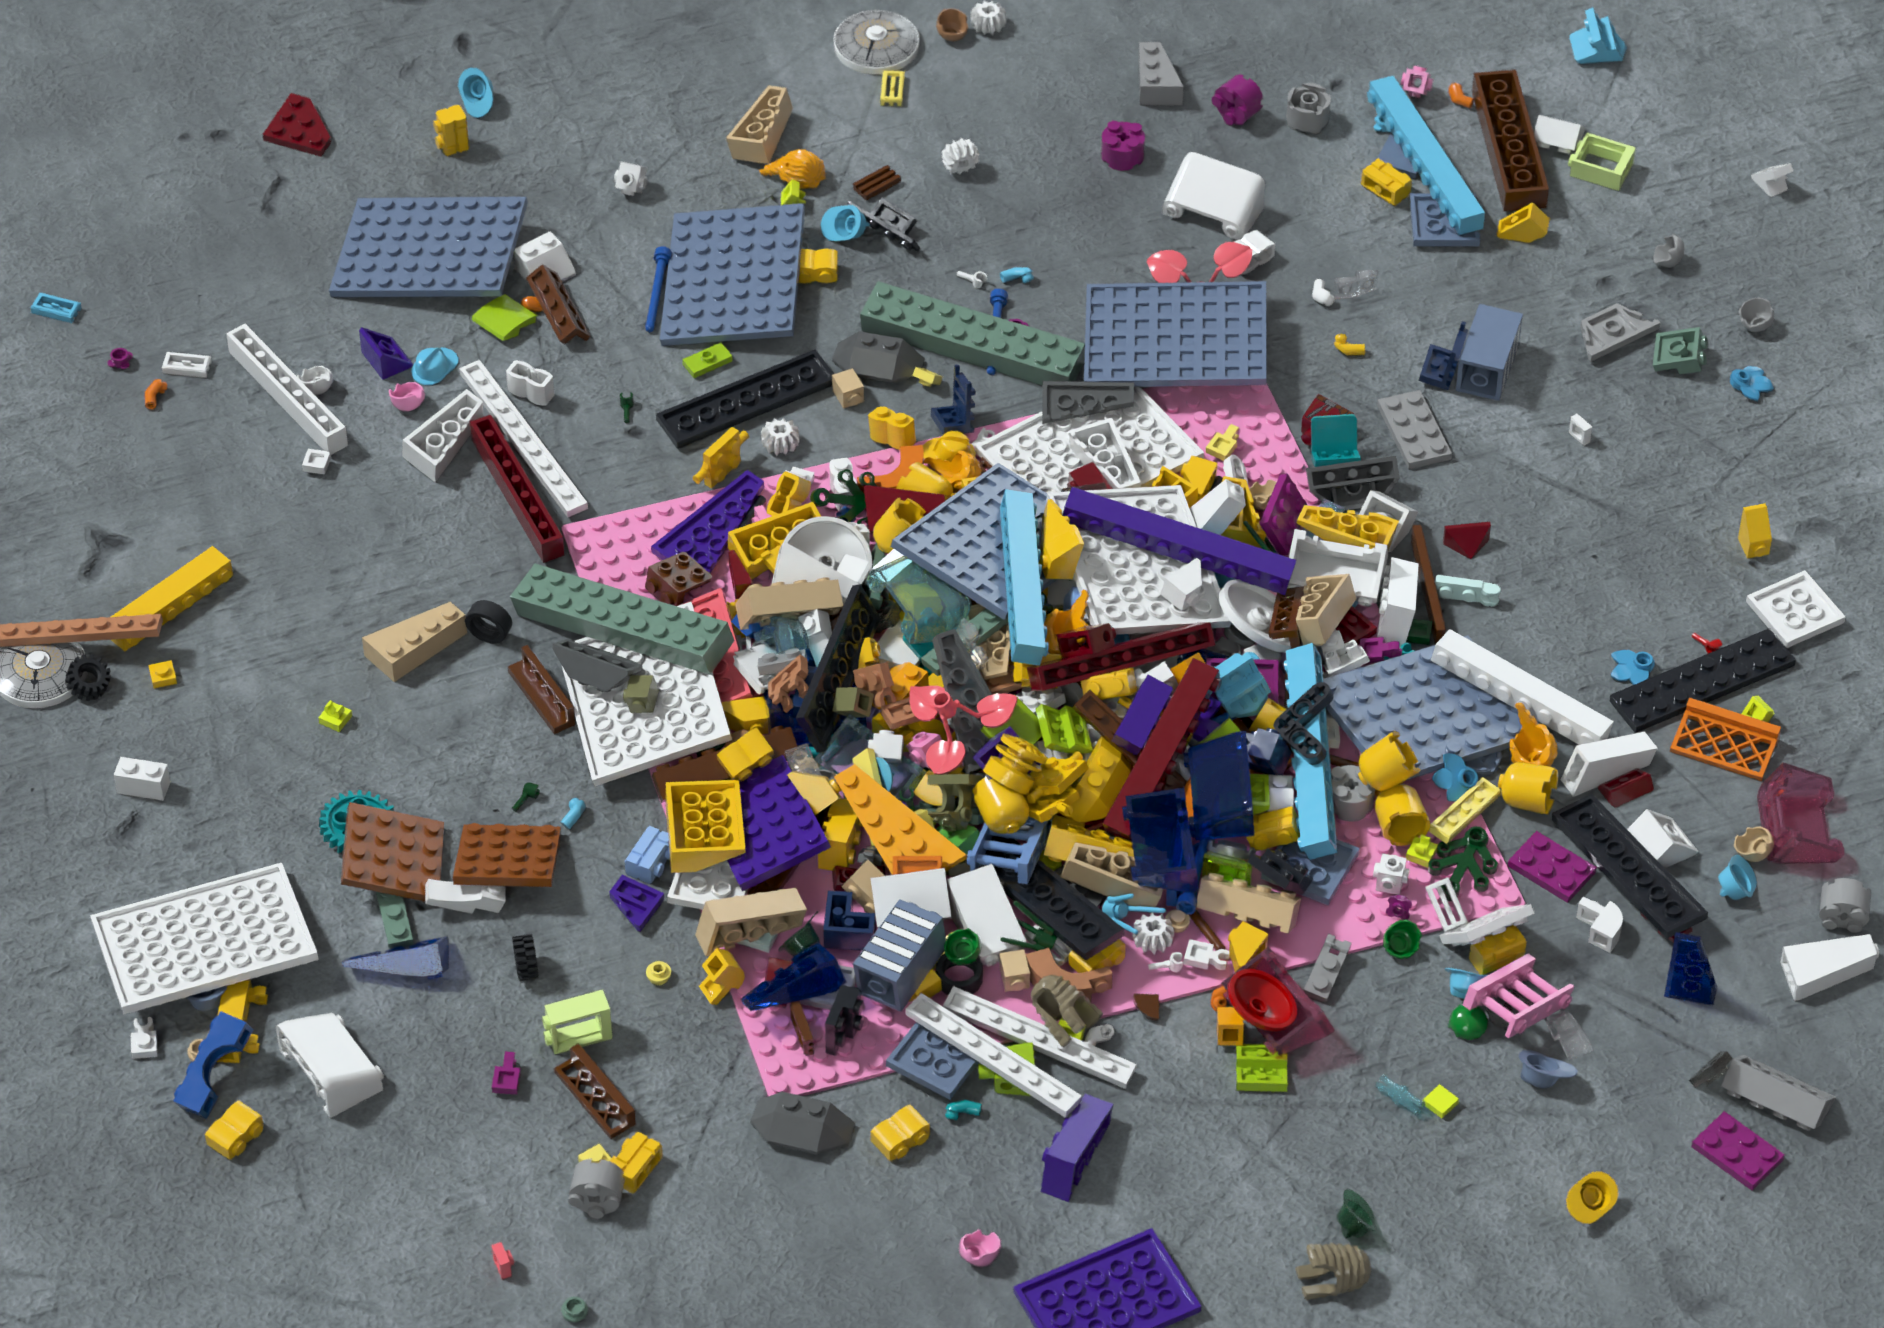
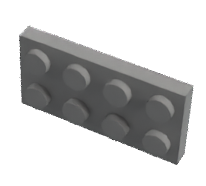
(1414, 429)

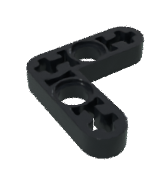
(1296, 728)

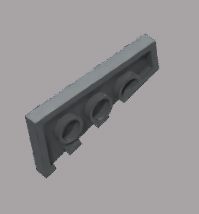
(1077, 399)

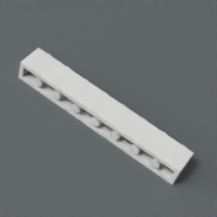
(287, 389)
(1517, 686)

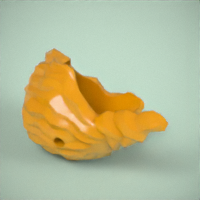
(799, 166)
(962, 466)
(1064, 621)
(1534, 741)

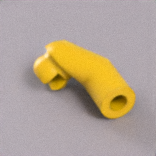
(1347, 348)

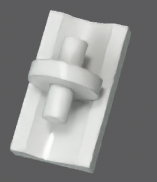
(1350, 661)

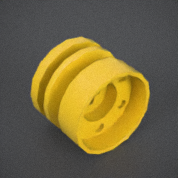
(1014, 765)

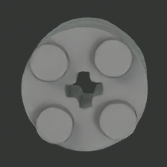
(1308, 108)
(1350, 796)
(1845, 905)
(596, 1187)

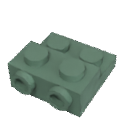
(1680, 350)

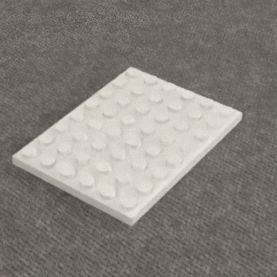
(1044, 453)
(1129, 580)
(621, 742)
(203, 938)

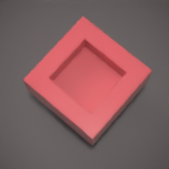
(502, 1260)

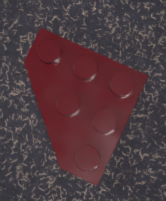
(298, 127)

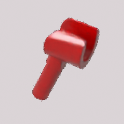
(1710, 646)

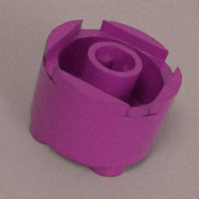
(1238, 100)
(1123, 145)

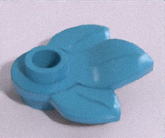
(1750, 382)
(1632, 666)
(1452, 777)

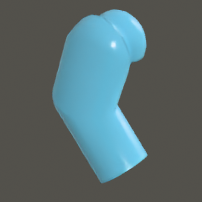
(1016, 272)
(577, 808)

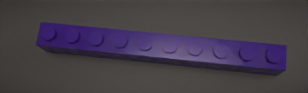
(1179, 540)

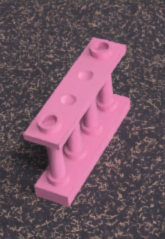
(1511, 978)

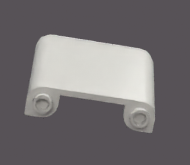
(1217, 192)
(1331, 558)
(330, 1060)

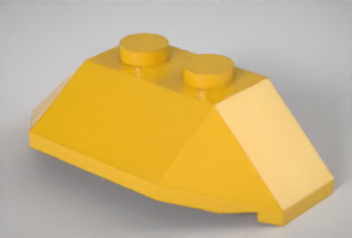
(1100, 783)

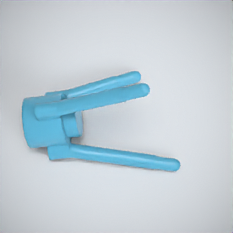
(1118, 909)

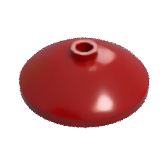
(1262, 1000)

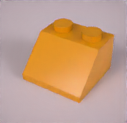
(904, 677)

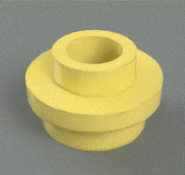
(655, 977)

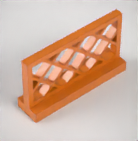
(1734, 723)

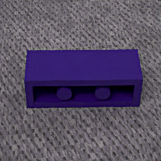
(1142, 714)

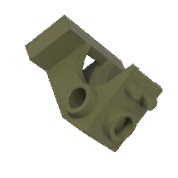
(952, 786)

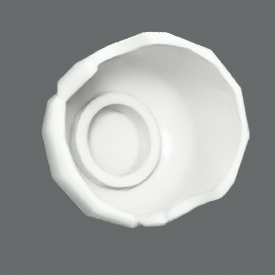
(317, 379)

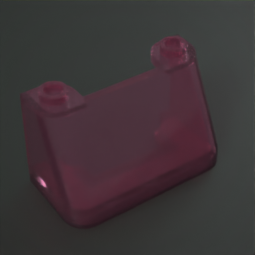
(1793, 811)
(1310, 1021)

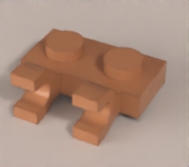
(875, 679)
(787, 680)

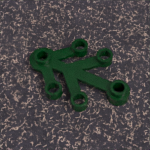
(857, 500)
(1465, 860)

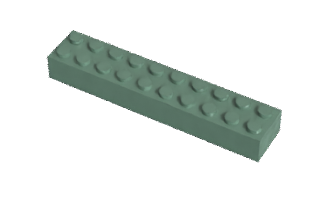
(971, 335)
(622, 618)

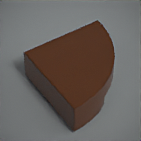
(1148, 1005)

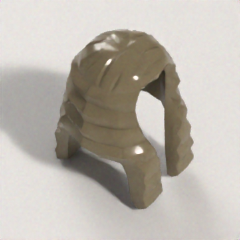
(1059, 999)
(1347, 1262)

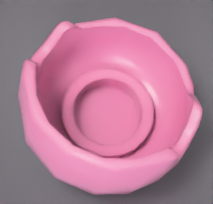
(407, 396)
(980, 1248)

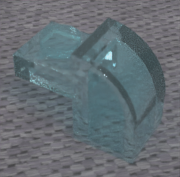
(785, 633)

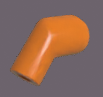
(1457, 96)
(531, 304)
(151, 392)
(1218, 999)

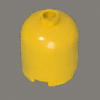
(925, 480)
(895, 521)
(1387, 763)
(1529, 786)
(1000, 806)
(1401, 815)

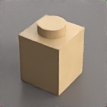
(848, 388)
(1014, 970)

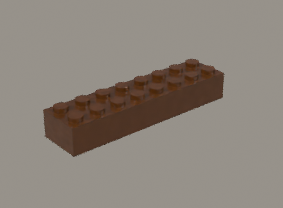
(1509, 140)

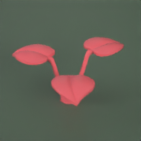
(1230, 257)
(932, 700)

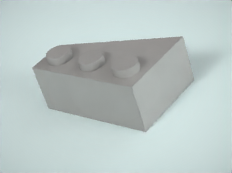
(1157, 77)

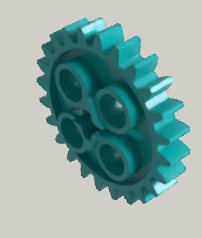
(333, 817)

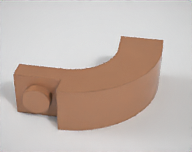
(1042, 964)

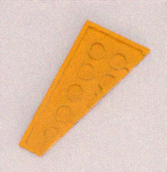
(892, 824)

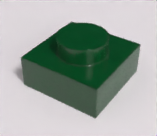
(1420, 632)

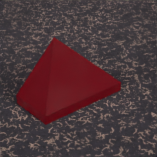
(1467, 538)

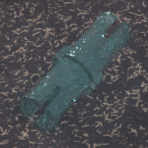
(1400, 1094)

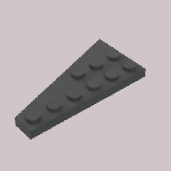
(964, 684)

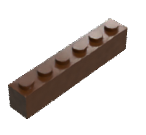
(709, 768)

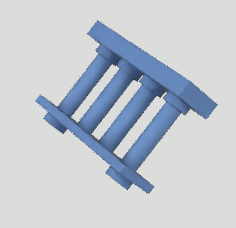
(1029, 851)

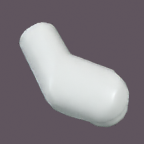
(1320, 294)
(1099, 1034)

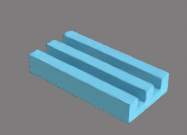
(53, 309)

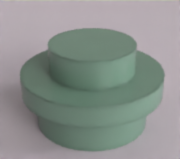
(574, 1309)

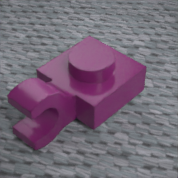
(1377, 649)
(506, 1078)

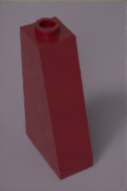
(881, 498)

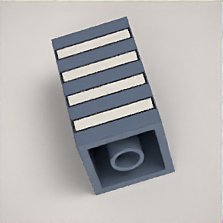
(1489, 352)
(900, 955)

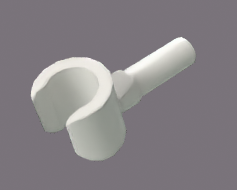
(977, 279)
(1173, 964)

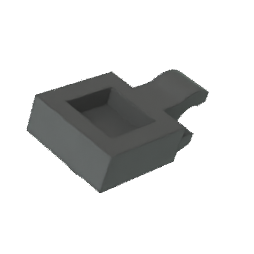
(870, 853)

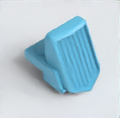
(1597, 41)
(1242, 686)

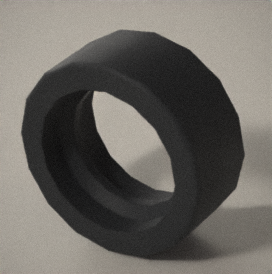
(493, 613)
(971, 985)

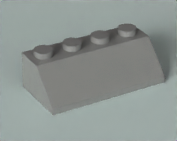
(1777, 1092)

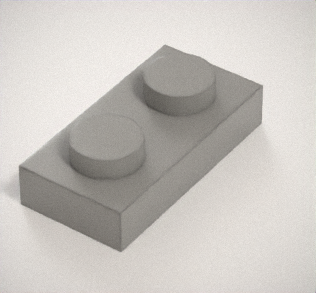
(775, 663)

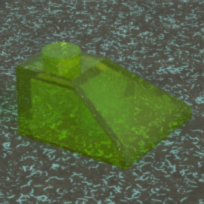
(1226, 866)

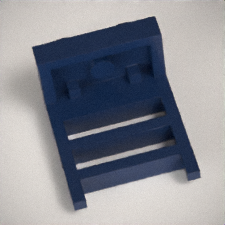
(1442, 363)
(960, 414)

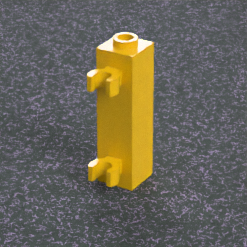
(236, 1003)

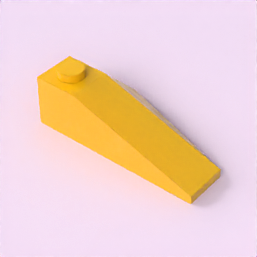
(1348, 527)

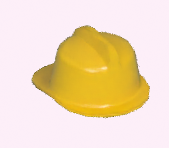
(947, 446)
(1592, 1197)

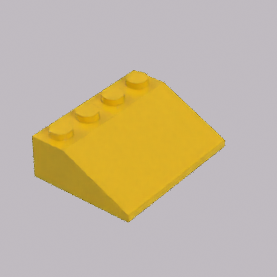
(703, 823)

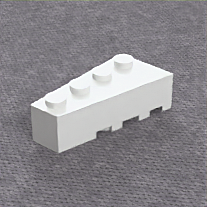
(442, 436)
(1104, 447)
(1397, 600)

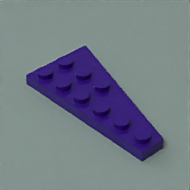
(706, 530)

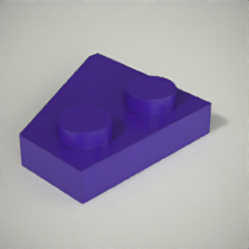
(636, 900)

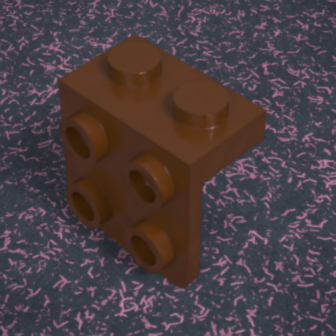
(675, 577)

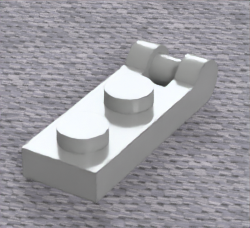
(1327, 969)

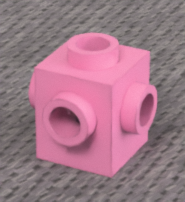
(1409, 78)
(920, 745)

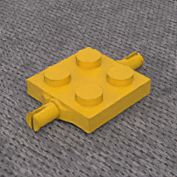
(721, 458)
(1056, 776)
(1051, 804)

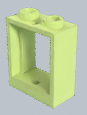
(1606, 149)
(573, 1009)

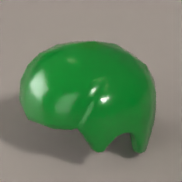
(1402, 939)
(962, 947)
(1468, 1023)

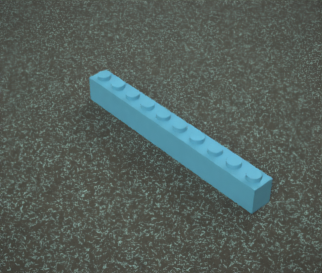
(1426, 155)
(1023, 578)
(1311, 782)

